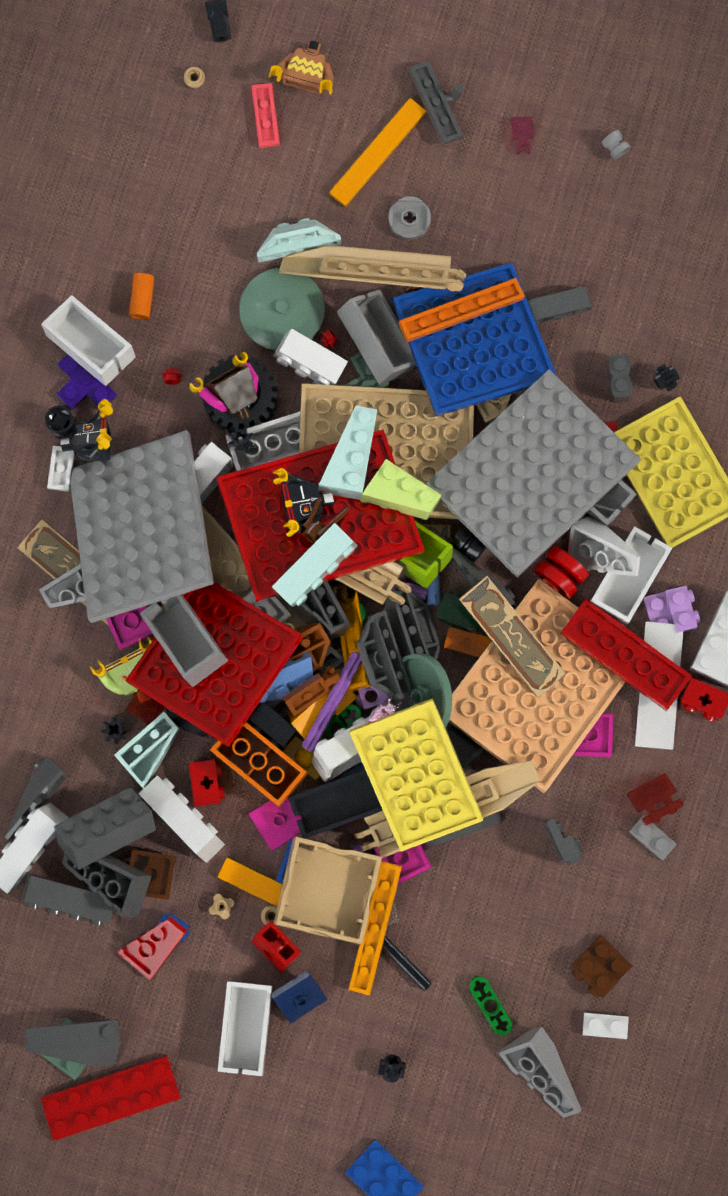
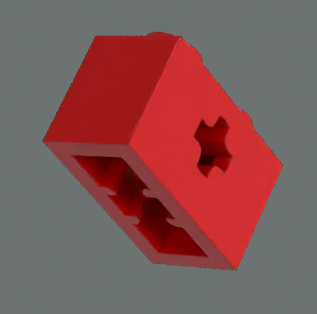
(717, 700)
(198, 773)
(276, 947)

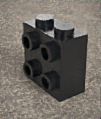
(273, 725)

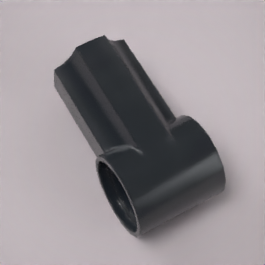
(218, 14)

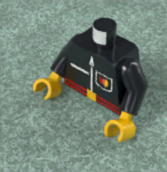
(91, 439)
(299, 499)

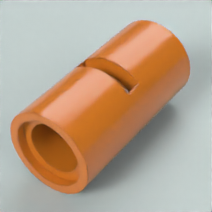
(141, 296)

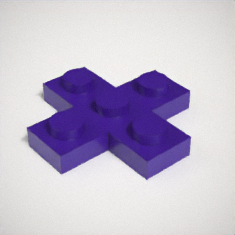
(82, 385)

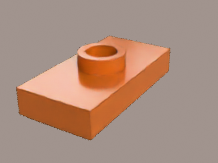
(466, 642)

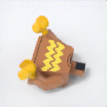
(305, 70)

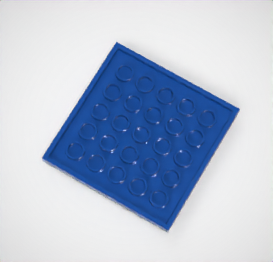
(481, 355)

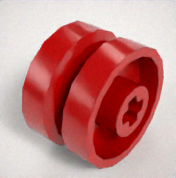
(561, 572)

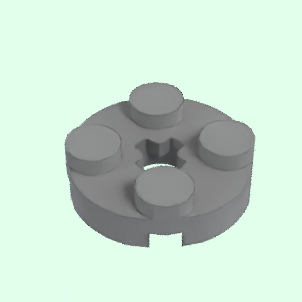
(412, 230)

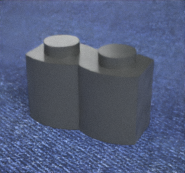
(621, 384)

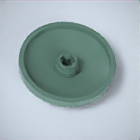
(280, 303)
(427, 682)

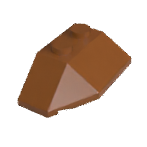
(314, 642)

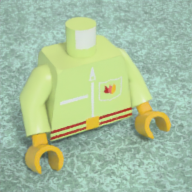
(118, 671)

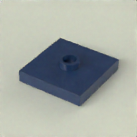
(298, 996)

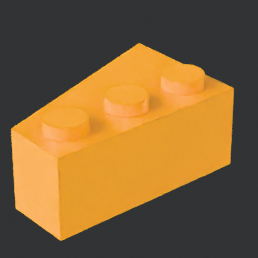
(304, 720)

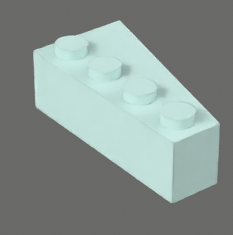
(349, 462)
(314, 565)

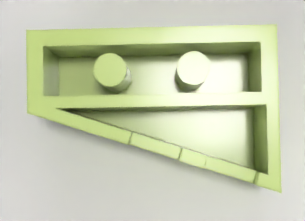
(400, 491)

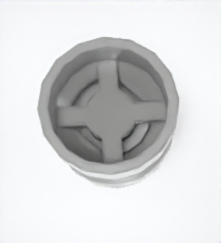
(616, 144)

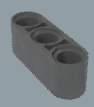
(560, 305)

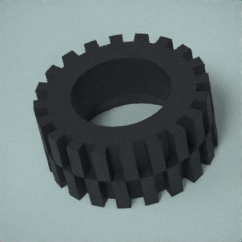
(260, 412)

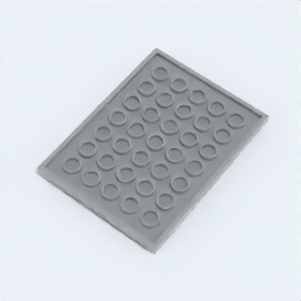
(533, 473)
(140, 527)

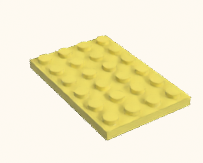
(677, 473)
(416, 775)

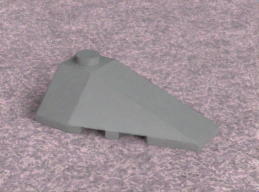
(65, 589)

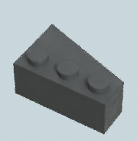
(323, 608)

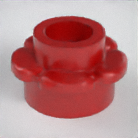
(329, 338)
(172, 376)

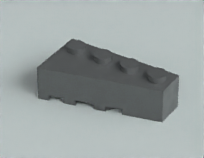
(116, 882)
(65, 898)

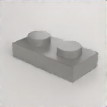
(653, 839)

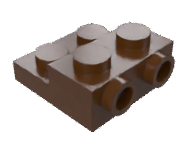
(159, 867)
(600, 967)

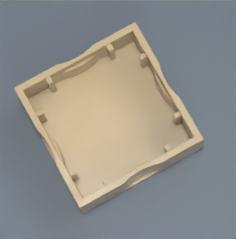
(327, 891)

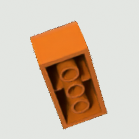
(261, 764)

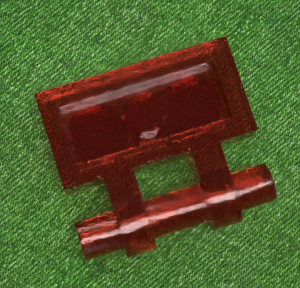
(651, 793)

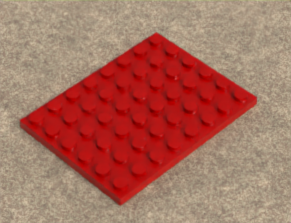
(259, 517)

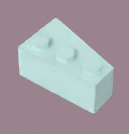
(148, 749)

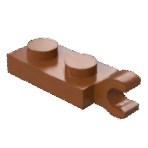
(311, 691)

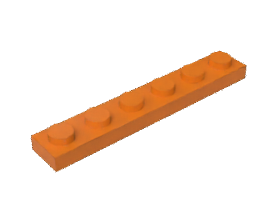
(461, 310)

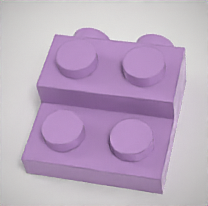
(673, 608)

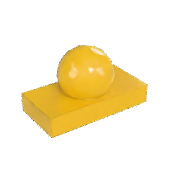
(301, 757)

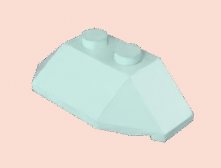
(295, 238)

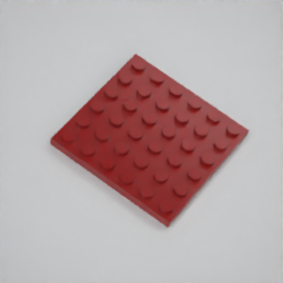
(225, 699)

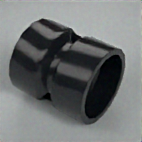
(60, 421)
(468, 543)

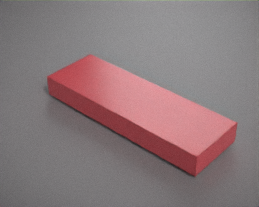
(265, 115)

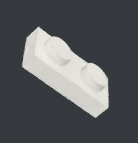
(60, 469)
(605, 1025)

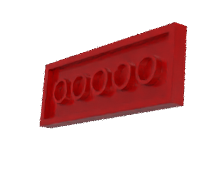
(626, 654)
(110, 1098)

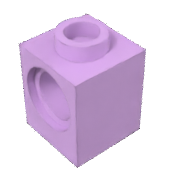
(361, 701)

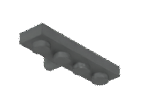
(436, 102)

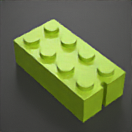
(425, 566)

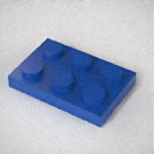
(382, 1174)

